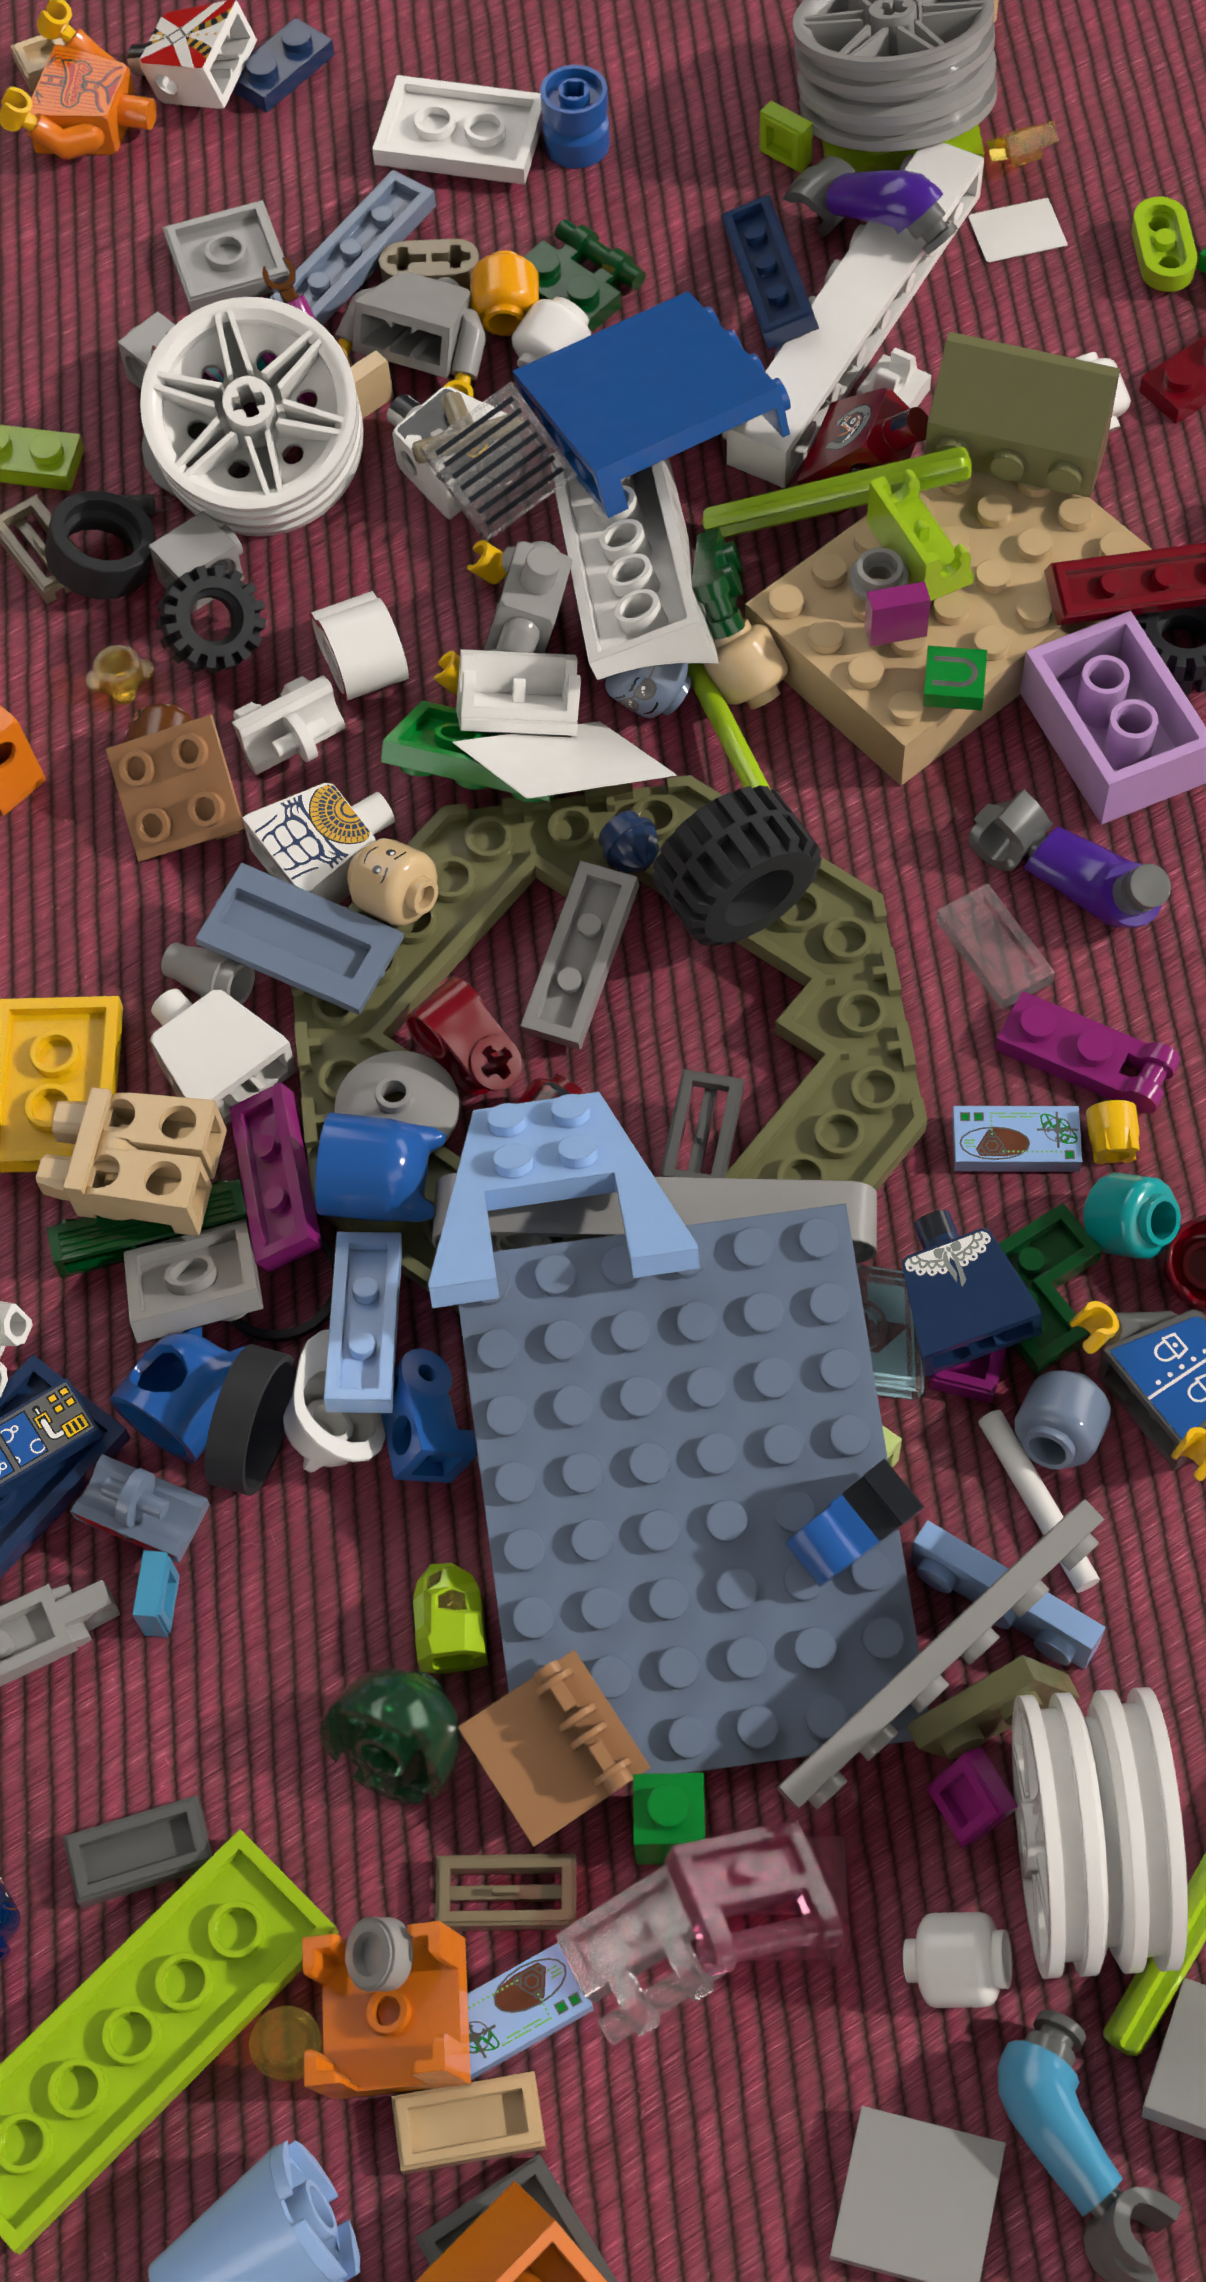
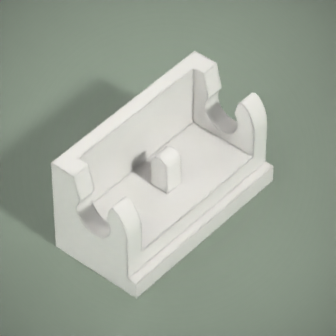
(518, 692)

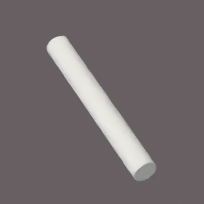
(1031, 1489)

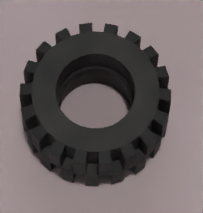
(736, 865)

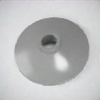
(428, 1087)

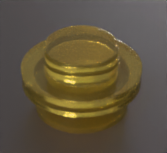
(280, 2042)

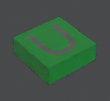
(955, 678)

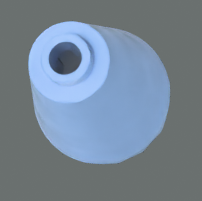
(267, 2229)

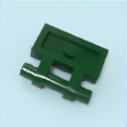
(565, 277)

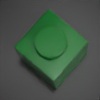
(666, 1813)

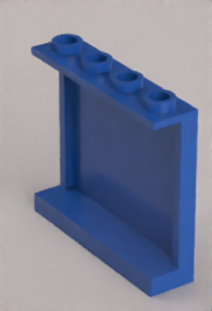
(647, 393)

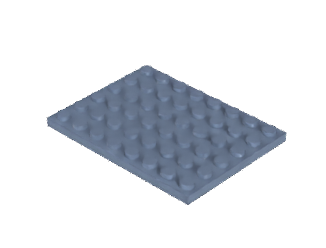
(655, 1462)

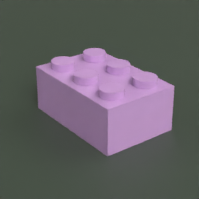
(1115, 717)

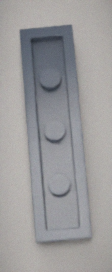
(356, 244)

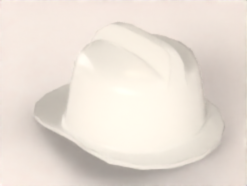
(324, 1436)

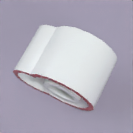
(360, 645)

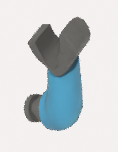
(1042, 2105)

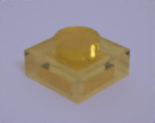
(1023, 144)

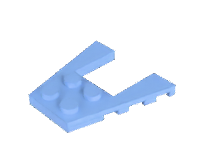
(542, 1156)

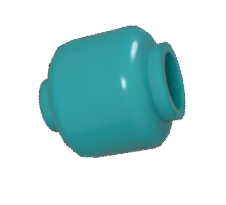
(1131, 1215)

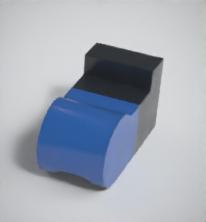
(854, 1523)

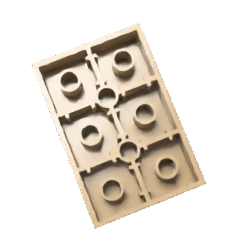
(879, 689)

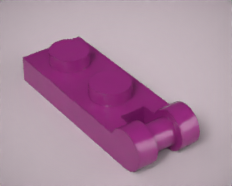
(1086, 1052)

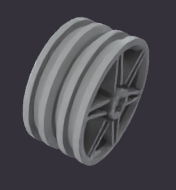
(894, 70)

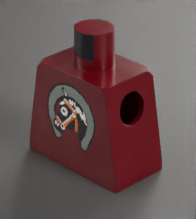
(864, 434)

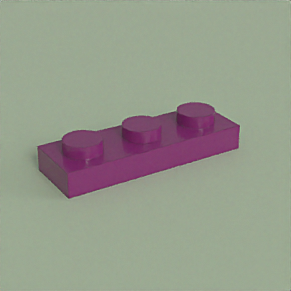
(275, 1177)

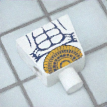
(315, 837)

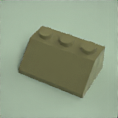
(1023, 413)

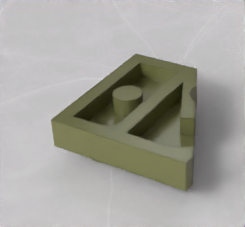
(986, 1707)

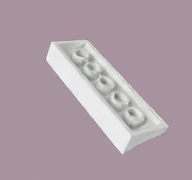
(635, 576)

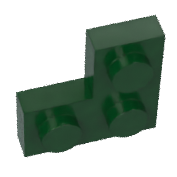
(1046, 1257)

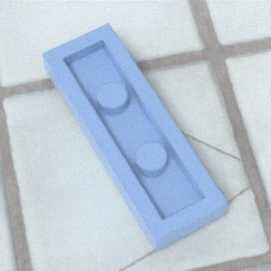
(363, 1323)
(954, 1565)

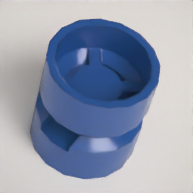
(575, 116)

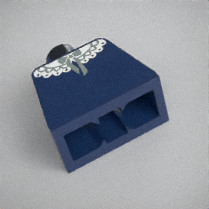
(964, 1295)

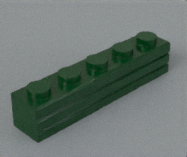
(101, 1242)

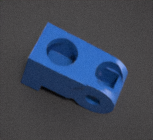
(422, 1424)

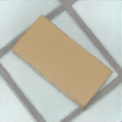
(468, 2123)

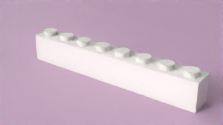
(854, 316)

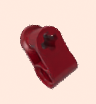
(460, 1034)

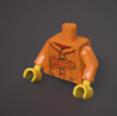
(81, 97)

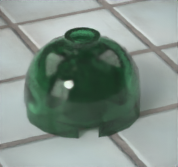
(395, 1732)

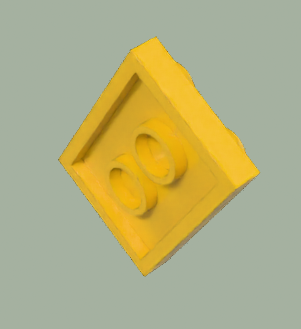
(48, 1056)

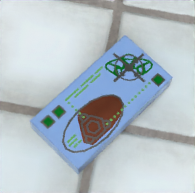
(1016, 1138)
(522, 2008)

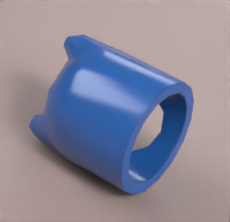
(374, 1168)
(175, 1392)

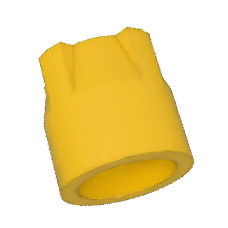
(1113, 1131)

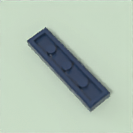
(769, 272)

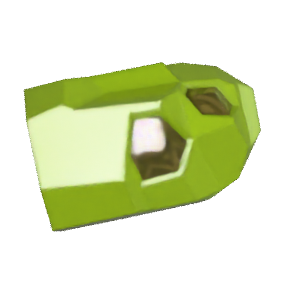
(449, 1621)

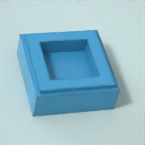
(156, 1594)

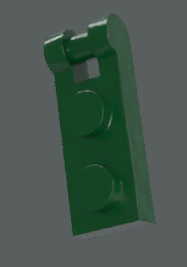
(718, 582)

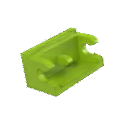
(911, 531)

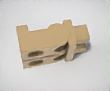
(136, 1157)

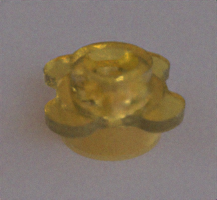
(119, 661)

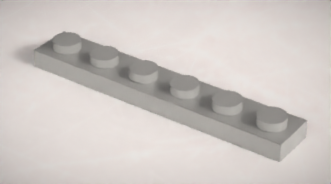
(920, 1679)

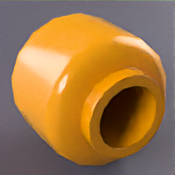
(503, 291)

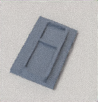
(300, 938)

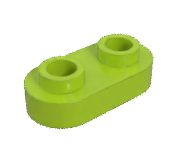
(1164, 244)

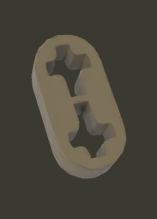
(430, 259)

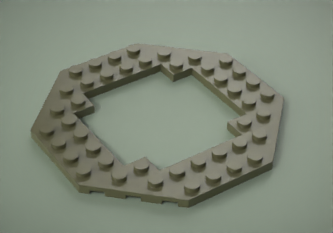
(842, 1122)

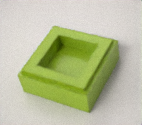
(786, 136)

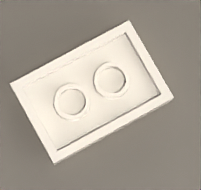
(459, 129)

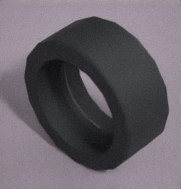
(105, 513)

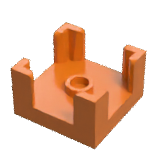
(395, 2037)

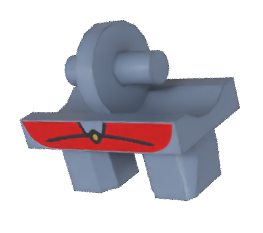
(140, 1508)

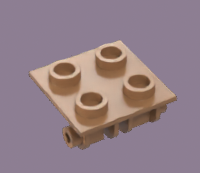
(175, 788)
(554, 1747)

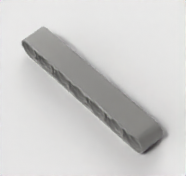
(692, 1198)

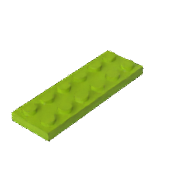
(144, 2029)

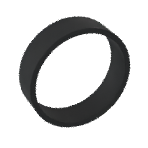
(249, 1420)

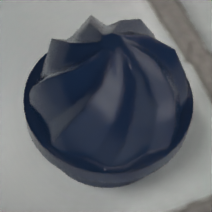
(629, 842)

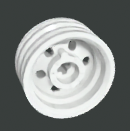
(308, 359)
(1099, 1833)

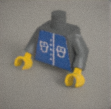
(1155, 1374)

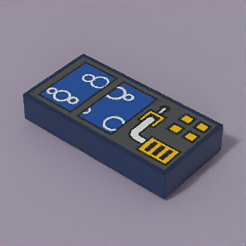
(43, 1435)

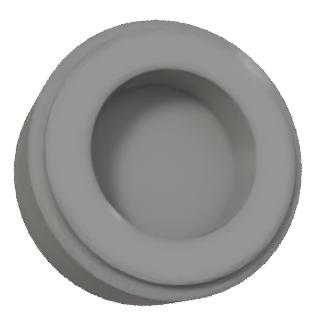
(379, 1954)

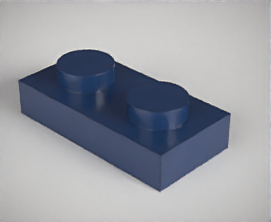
(283, 64)

